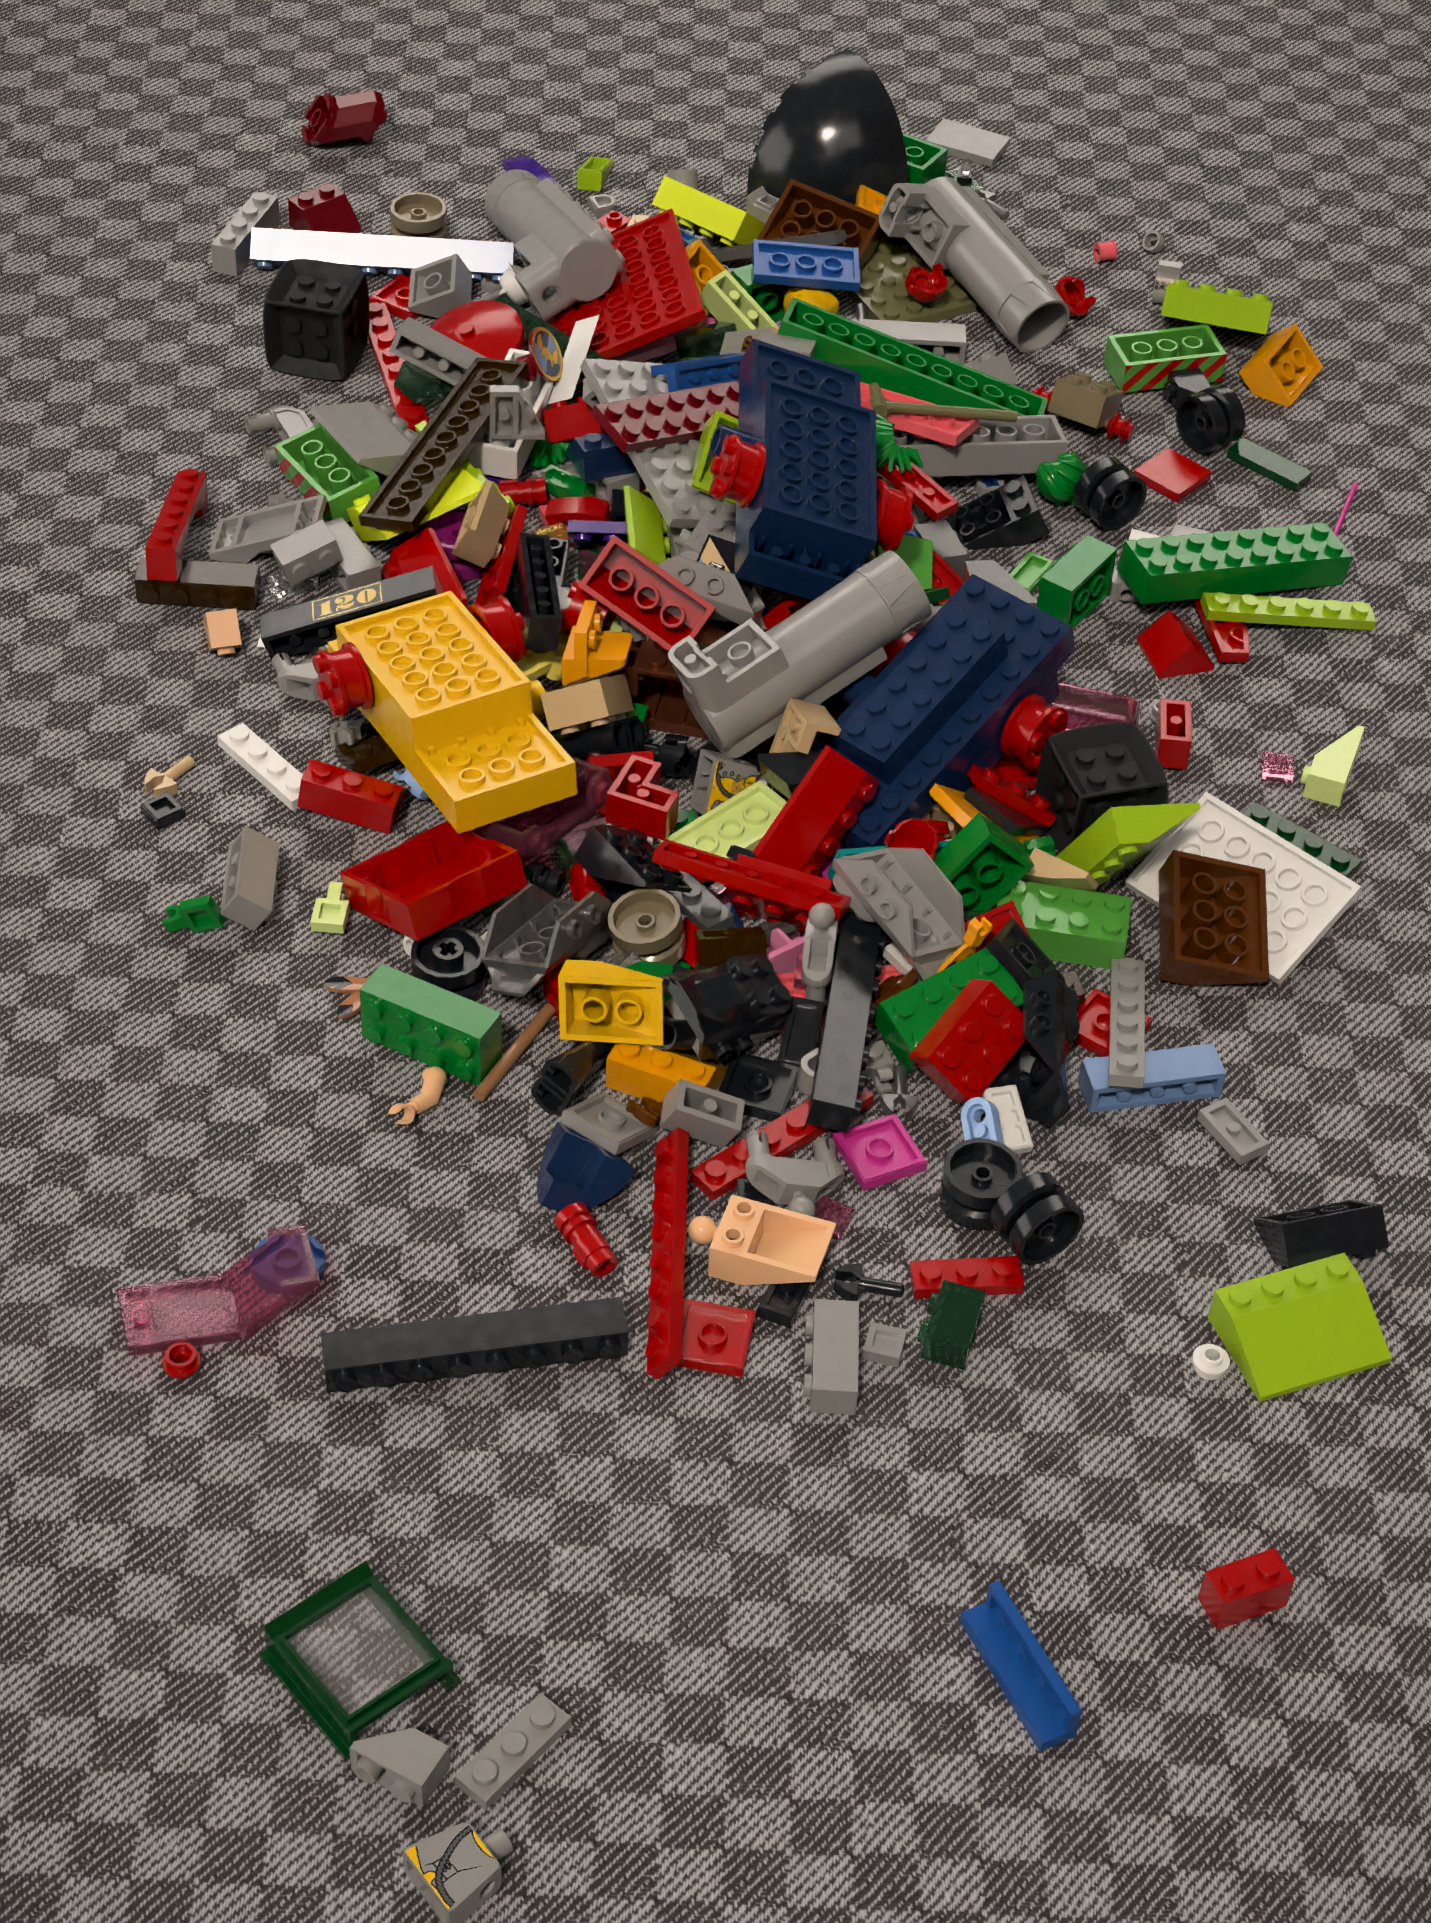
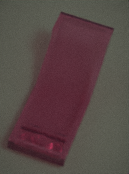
(223, 1304)

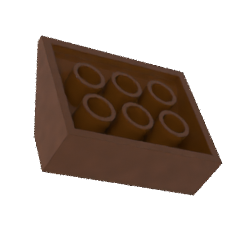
(811, 211)
(1212, 921)

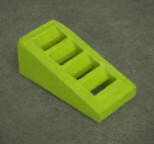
(594, 173)

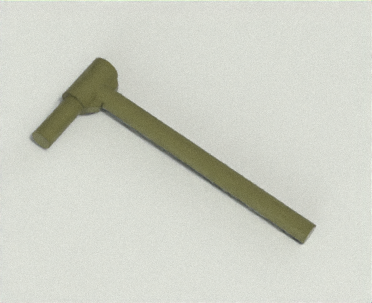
(884, 407)

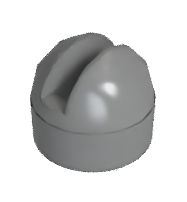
(1153, 237)

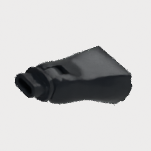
(610, 738)
(567, 1074)

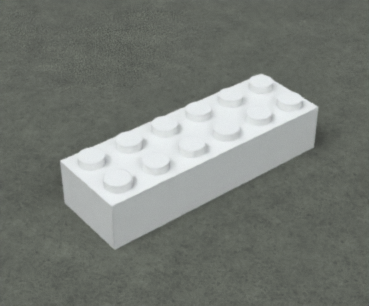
(508, 457)

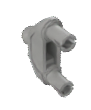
(284, 421)
(296, 680)
(819, 950)
(793, 1180)

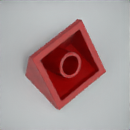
(1173, 648)

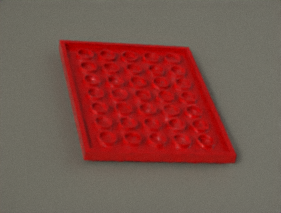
(647, 298)

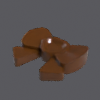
(895, 984)
(650, 1114)

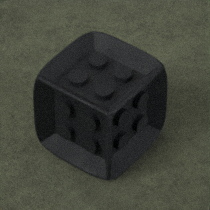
(316, 319)
(1094, 770)

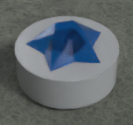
(987, 483)

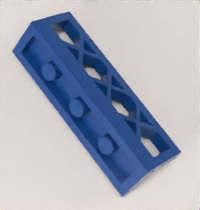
(700, 371)
(1022, 1669)

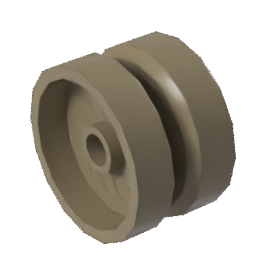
(419, 215)
(649, 924)

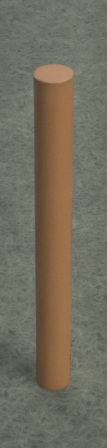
(514, 1052)

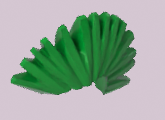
(889, 452)
(545, 453)

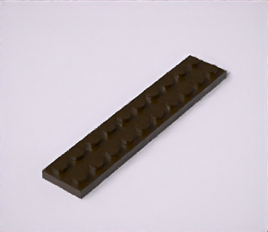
(440, 447)

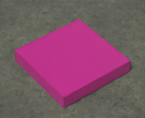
(879, 1152)

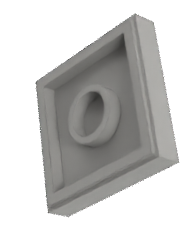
(607, 1123)

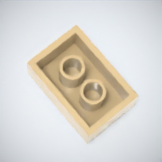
(587, 704)

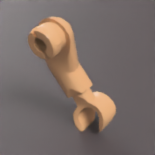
(430, 1094)

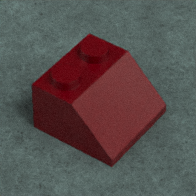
(322, 210)

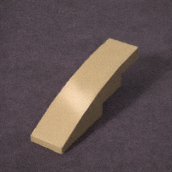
(1057, 872)

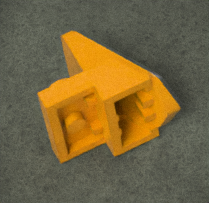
(592, 651)

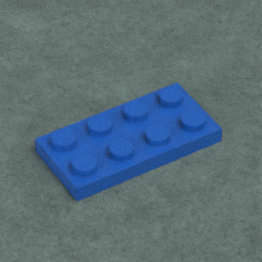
(805, 265)

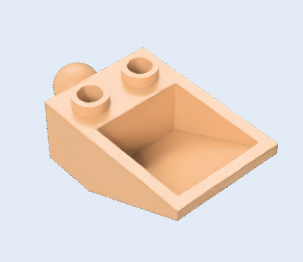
(764, 1245)

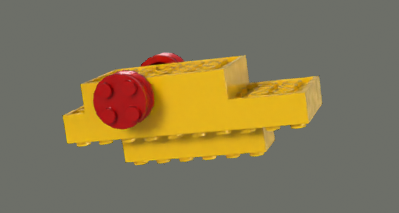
(451, 705)

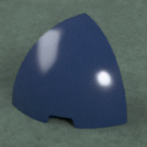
(578, 1171)

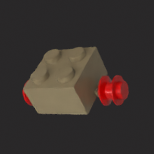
(1088, 403)

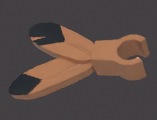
(347, 984)

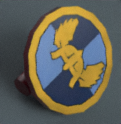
(543, 357)

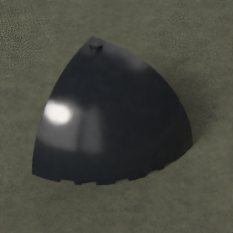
(832, 134)

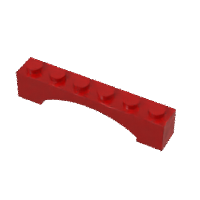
(167, 540)

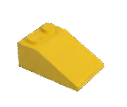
(610, 1004)

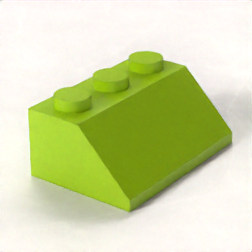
(645, 526)

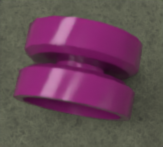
(447, 529)

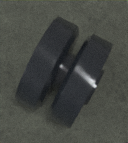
(1210, 418)
(1110, 493)
(451, 961)
(975, 1178)
(1036, 1218)

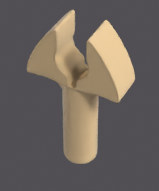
(165, 781)

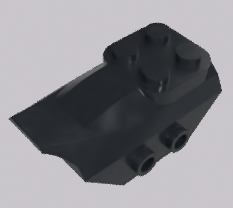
(730, 1004)
(1041, 1060)

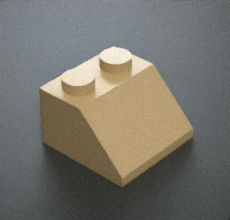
(482, 526)

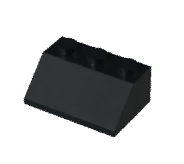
(1323, 1232)

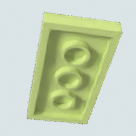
(734, 822)

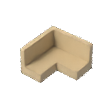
(800, 726)

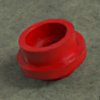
(179, 1353)

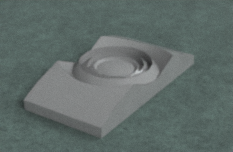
(251, 533)

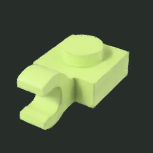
(332, 912)

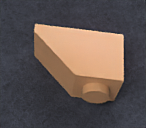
(222, 631)

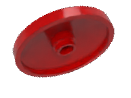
(484, 327)

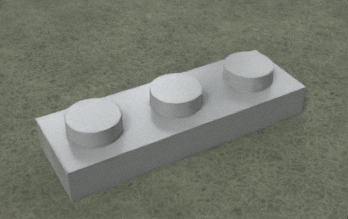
(513, 1751)

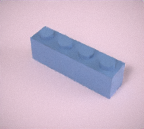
(1169, 1077)

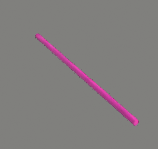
(1345, 508)

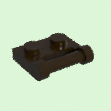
(365, 754)

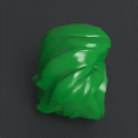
(1059, 478)

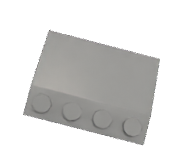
(367, 432)

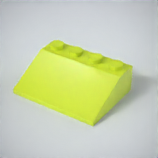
(708, 213)
(458, 492)

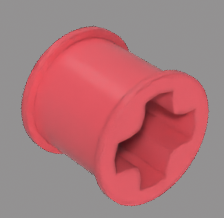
(1105, 251)

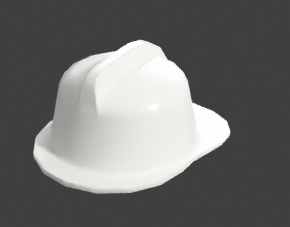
(510, 286)

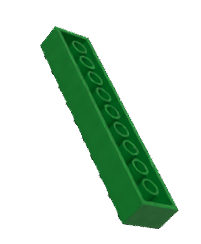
(901, 365)

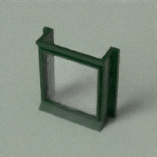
(352, 1656)

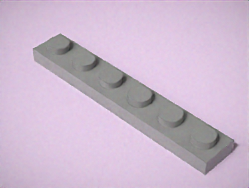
(1127, 1023)

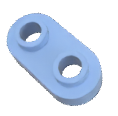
(972, 1125)

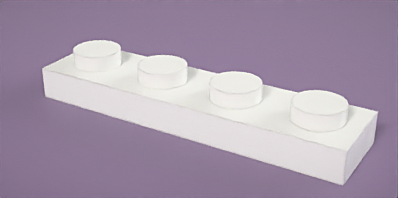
(262, 763)

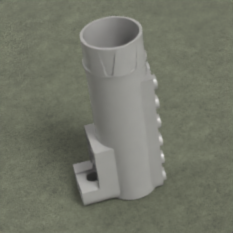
(965, 235)
(557, 240)
(749, 674)

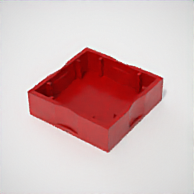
(433, 880)

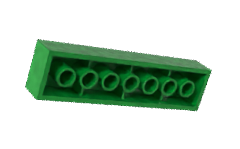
(1233, 562)

